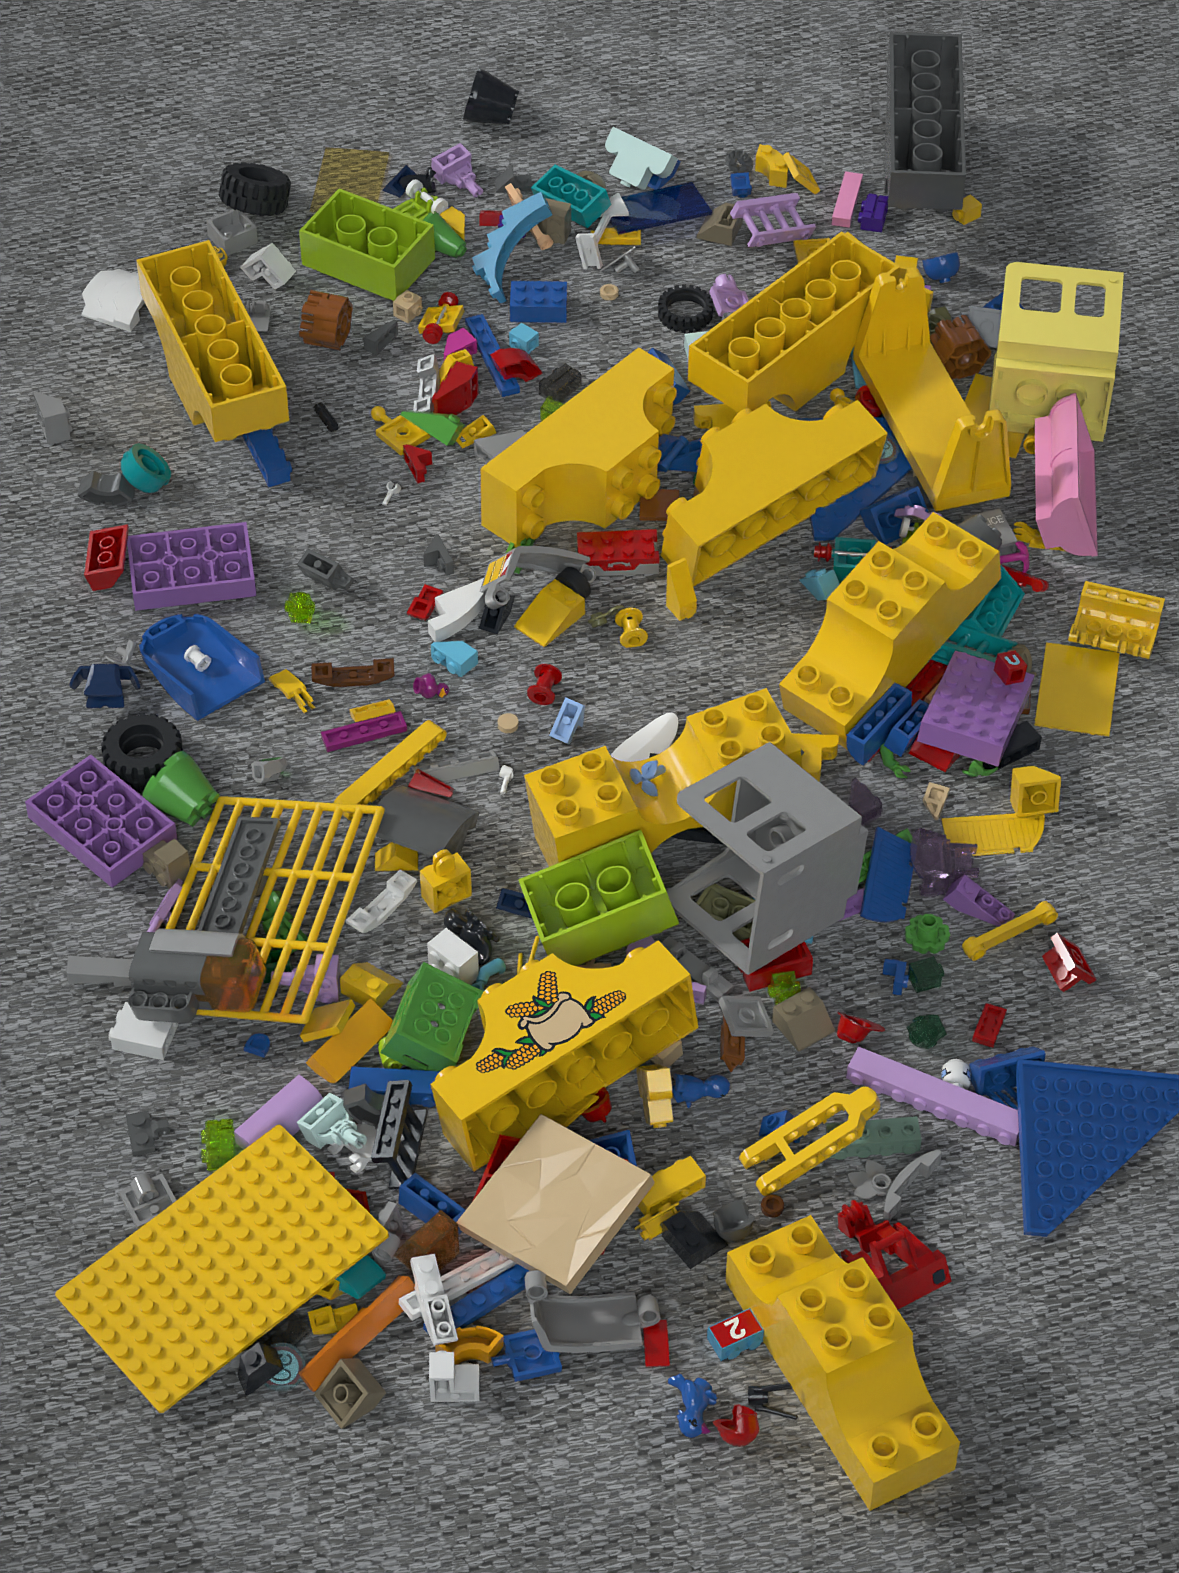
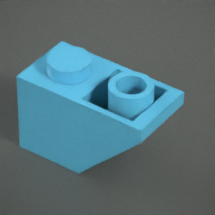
(820, 583)
(455, 655)

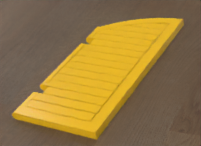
(995, 832)

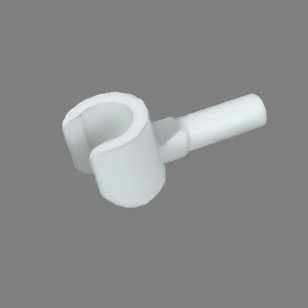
(396, 490)
(506, 773)

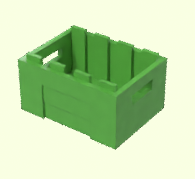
(412, 1027)

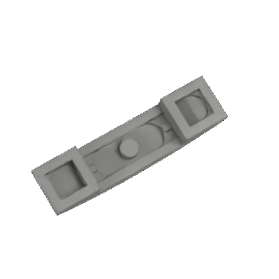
(429, 383)
(922, 1165)

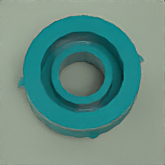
(145, 468)

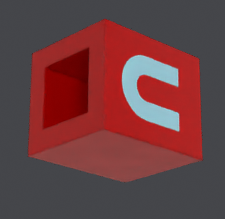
(1010, 667)

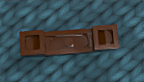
(353, 676)

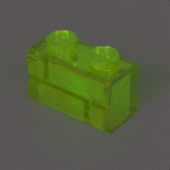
(219, 1143)

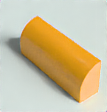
(356, 1039)

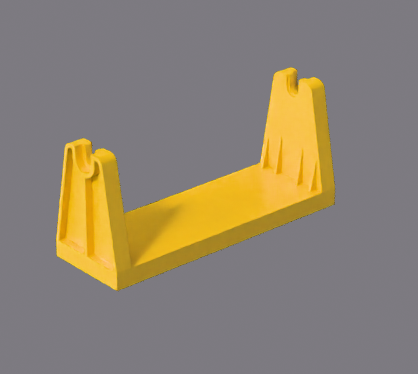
(936, 431)

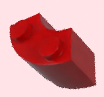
(515, 363)

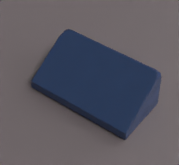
(394, 186)
(513, 902)

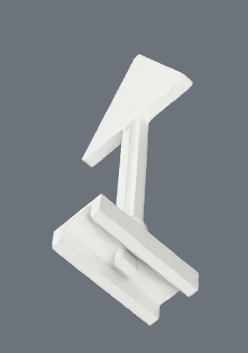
(588, 242)

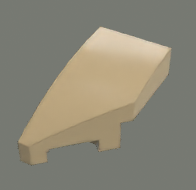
(935, 799)

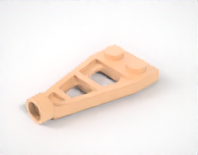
(543, 241)

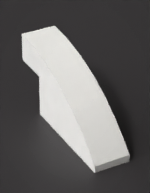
(456, 610)

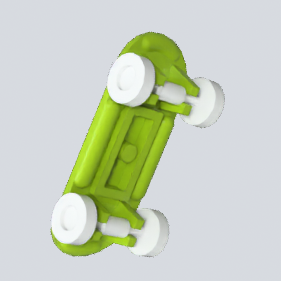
(421, 203)

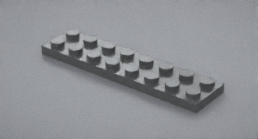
(240, 875)

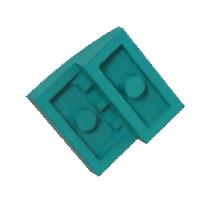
(361, 1277)

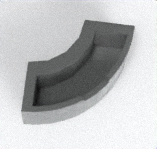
(106, 488)
(363, 1104)

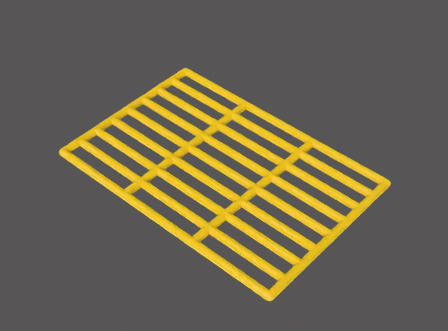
(292, 875)

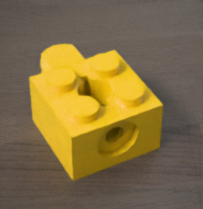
(445, 881)

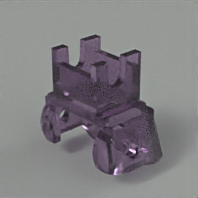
(940, 861)

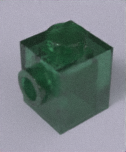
(925, 974)

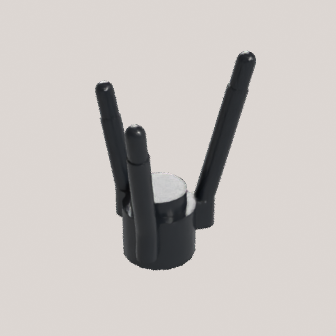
(759, 1394)

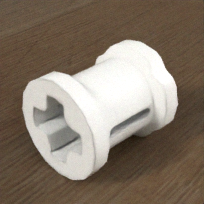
(195, 656)

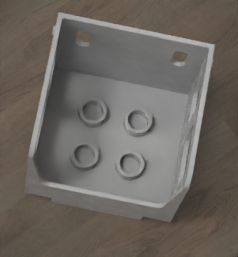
(785, 846)

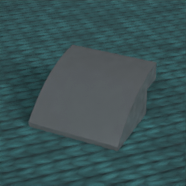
(423, 821)

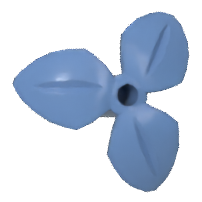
(649, 771)

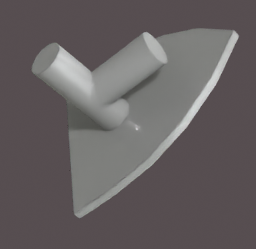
(628, 261)
(127, 655)

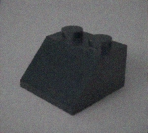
(692, 1237)

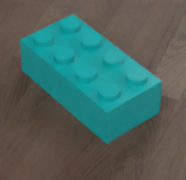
(586, 198)

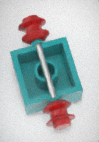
(846, 555)

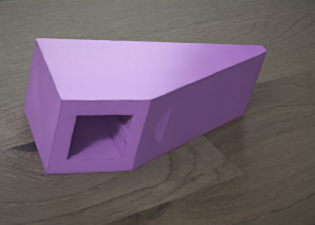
(973, 900)

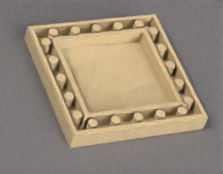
(555, 1203)

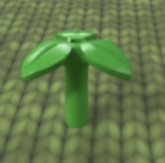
(976, 768)
(272, 906)

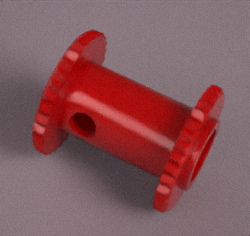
(542, 692)

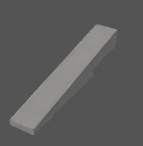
(98, 970)

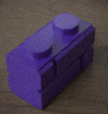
(873, 213)

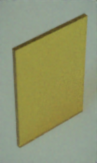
(352, 171)

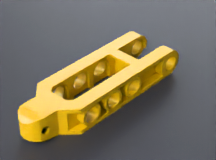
(858, 1106)

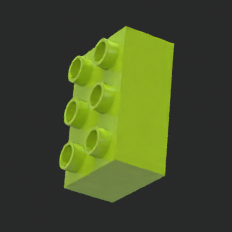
(367, 244)
(599, 900)

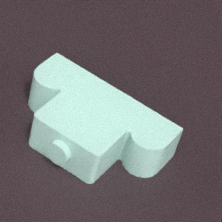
(637, 160)

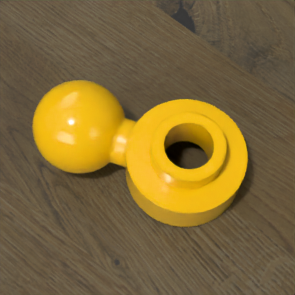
(838, 396)

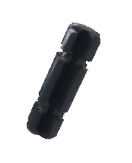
(326, 417)

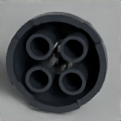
(490, 100)

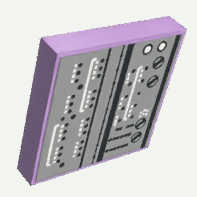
(915, 514)

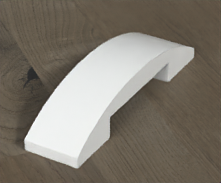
(384, 904)

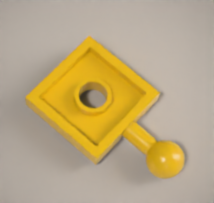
(390, 430)

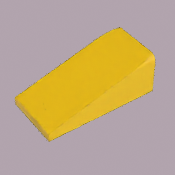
(477, 429)

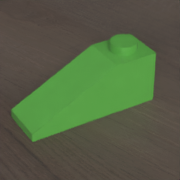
(441, 426)

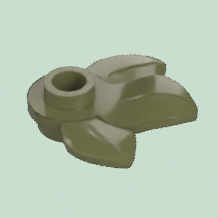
(600, 619)

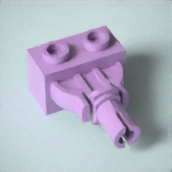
(456, 169)
(330, 987)

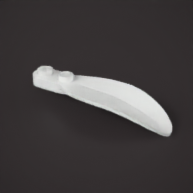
(650, 739)

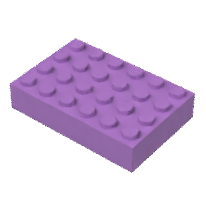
(191, 566)
(974, 710)
(100, 820)

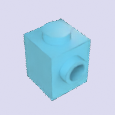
(524, 338)

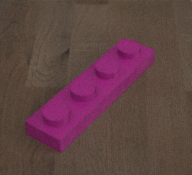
(363, 731)

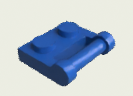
(669, 447)

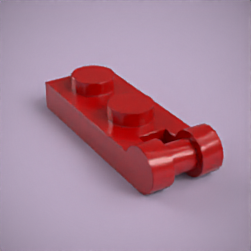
(1024, 579)

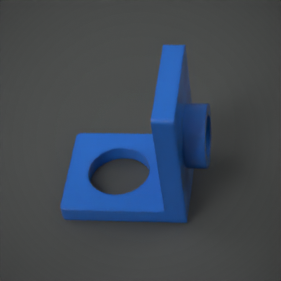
(774, 1121)

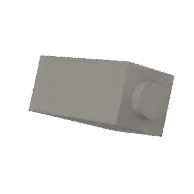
(490, 447)

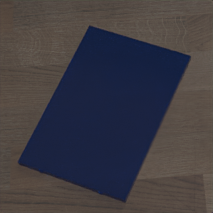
(661, 208)

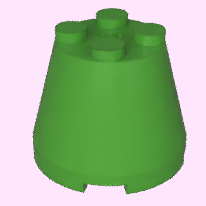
(181, 790)

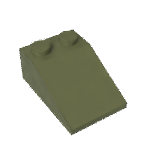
(723, 903)

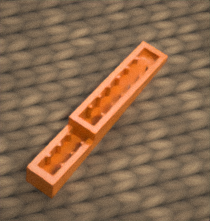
(357, 1332)

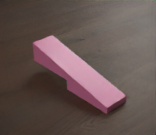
(847, 199)

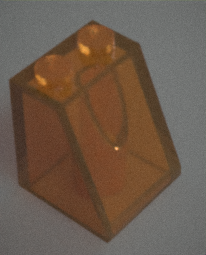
(436, 1237)

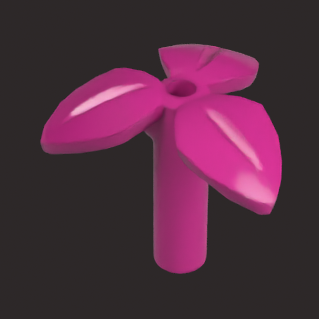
(1023, 556)

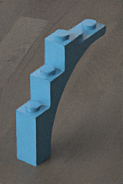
(517, 222)

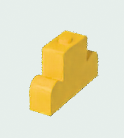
(656, 1092)

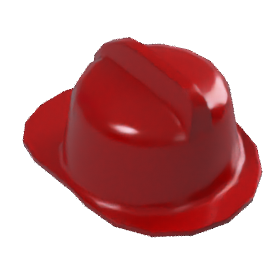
(855, 1029)
(600, 1108)

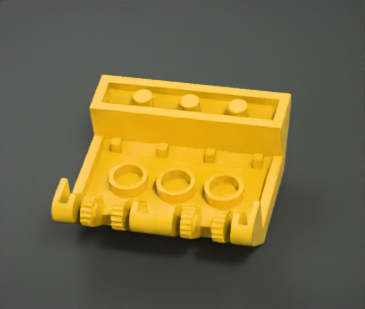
(1117, 620)

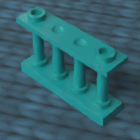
(975, 639)

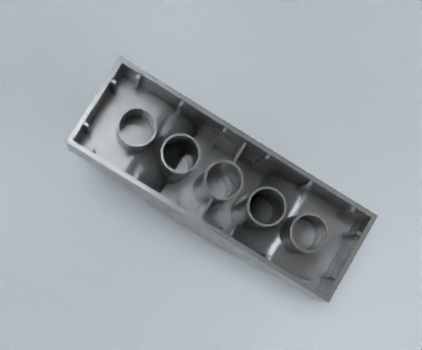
(925, 122)

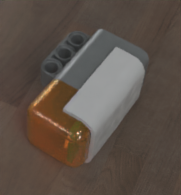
(191, 971)

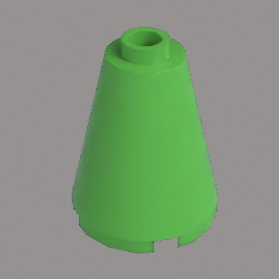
(445, 237)

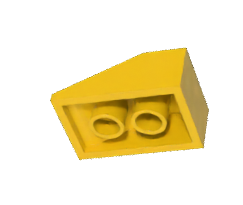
(551, 613)

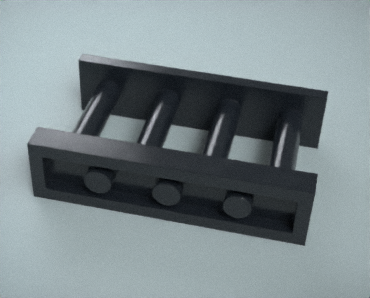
(396, 1120)

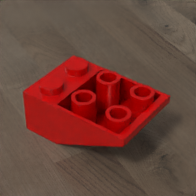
(457, 390)

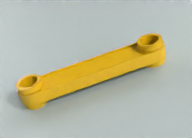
(976, 947)

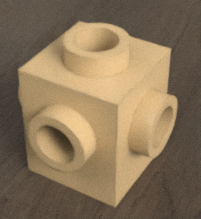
(407, 306)

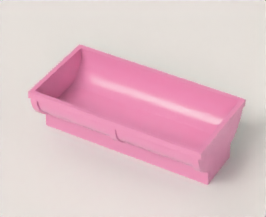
(1066, 479)

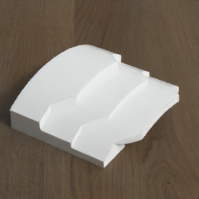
(114, 299)

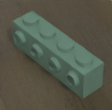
(882, 1138)

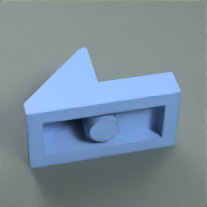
(568, 719)

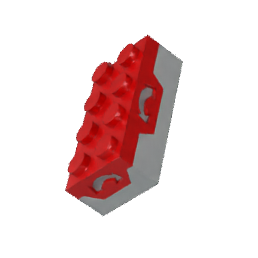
(620, 551)

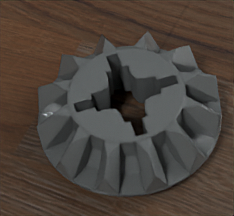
(743, 158)

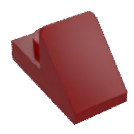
(417, 460)

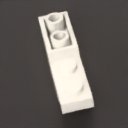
(432, 1300)

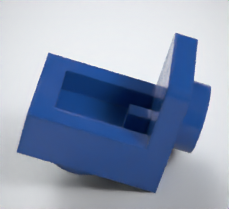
(740, 184)
(897, 969)

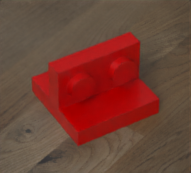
(1067, 963)

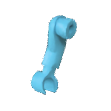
(491, 968)

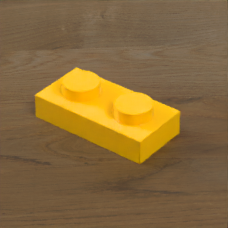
(372, 710)

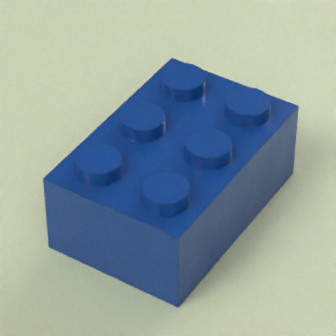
(538, 301)

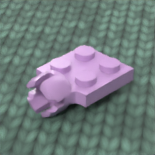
(727, 295)

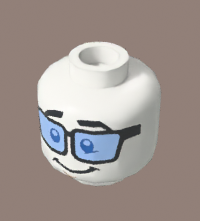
(956, 1073)

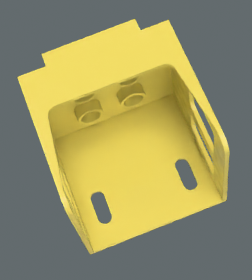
(1056, 353)

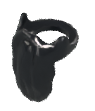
(425, 179)

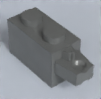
(324, 570)

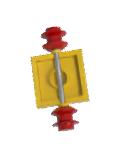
(441, 318)

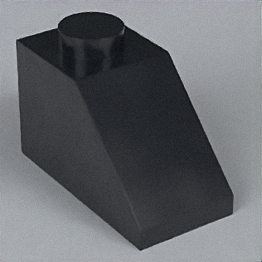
(494, 619)
(258, 1367)

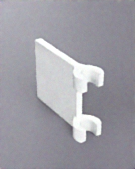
(363, 1155)

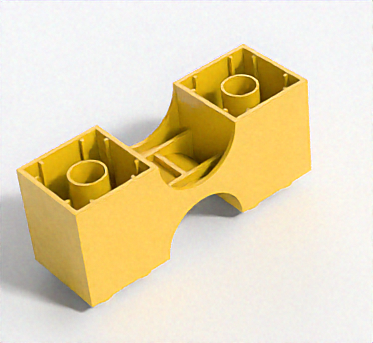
(596, 802)

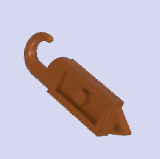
(731, 1048)

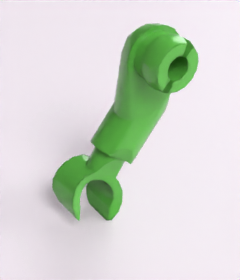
(889, 761)

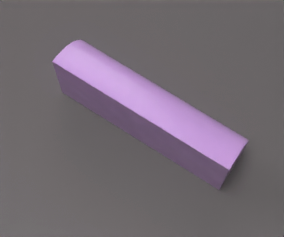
(282, 1109)

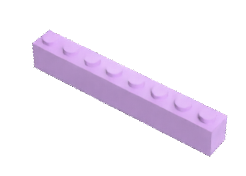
(934, 1096)

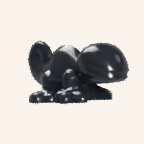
(472, 932)

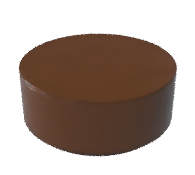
(772, 1206)

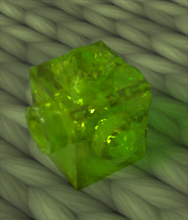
(299, 607)
(783, 986)

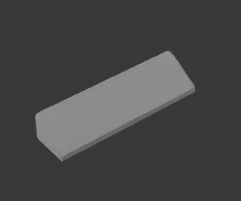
(462, 766)

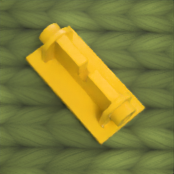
(651, 1224)

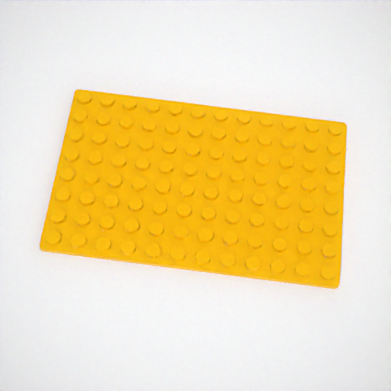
(220, 1267)

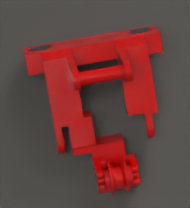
(925, 1268)

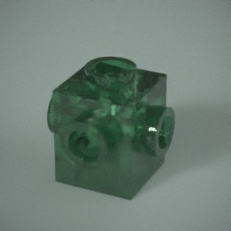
(926, 1031)

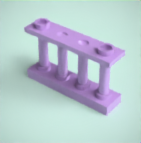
(773, 205)

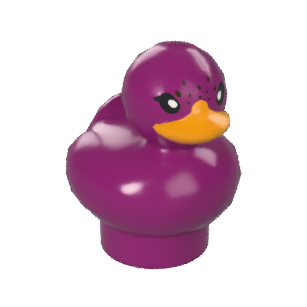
(428, 688)

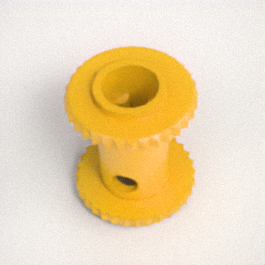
(632, 635)

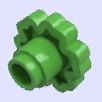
(927, 933)

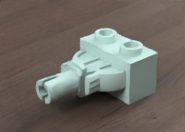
(330, 1124)

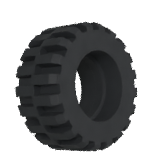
(254, 189)
(135, 733)

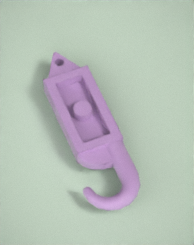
(163, 912)

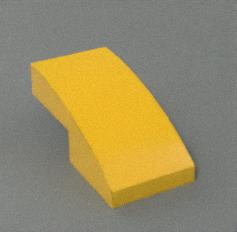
(330, 1320)

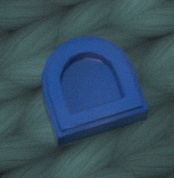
(258, 1045)

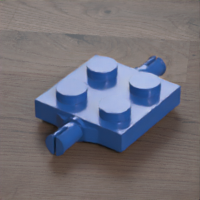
(527, 1357)

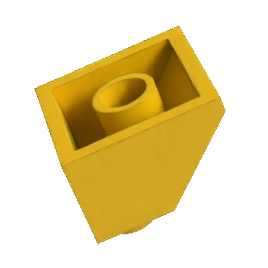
(1034, 791)
(366, 982)

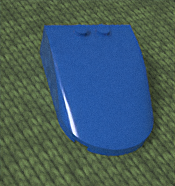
(230, 674)

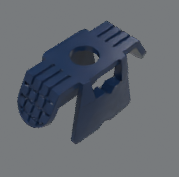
(104, 684)

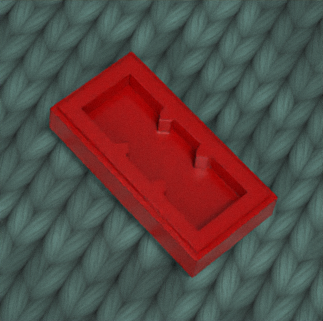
(989, 1025)

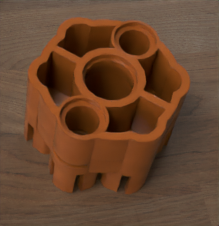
(330, 320)
(960, 347)

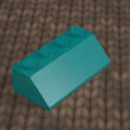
(997, 607)

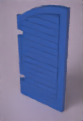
(887, 878)

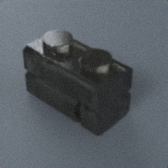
(560, 383)

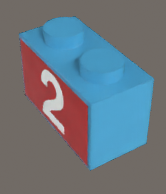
(735, 1335)

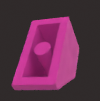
(459, 341)

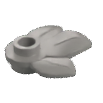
(867, 1181)

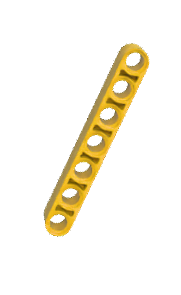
(392, 766)

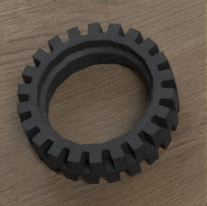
(685, 294)

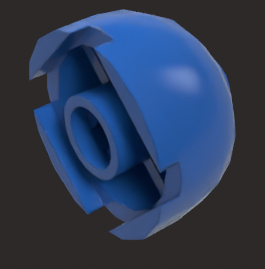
(942, 267)

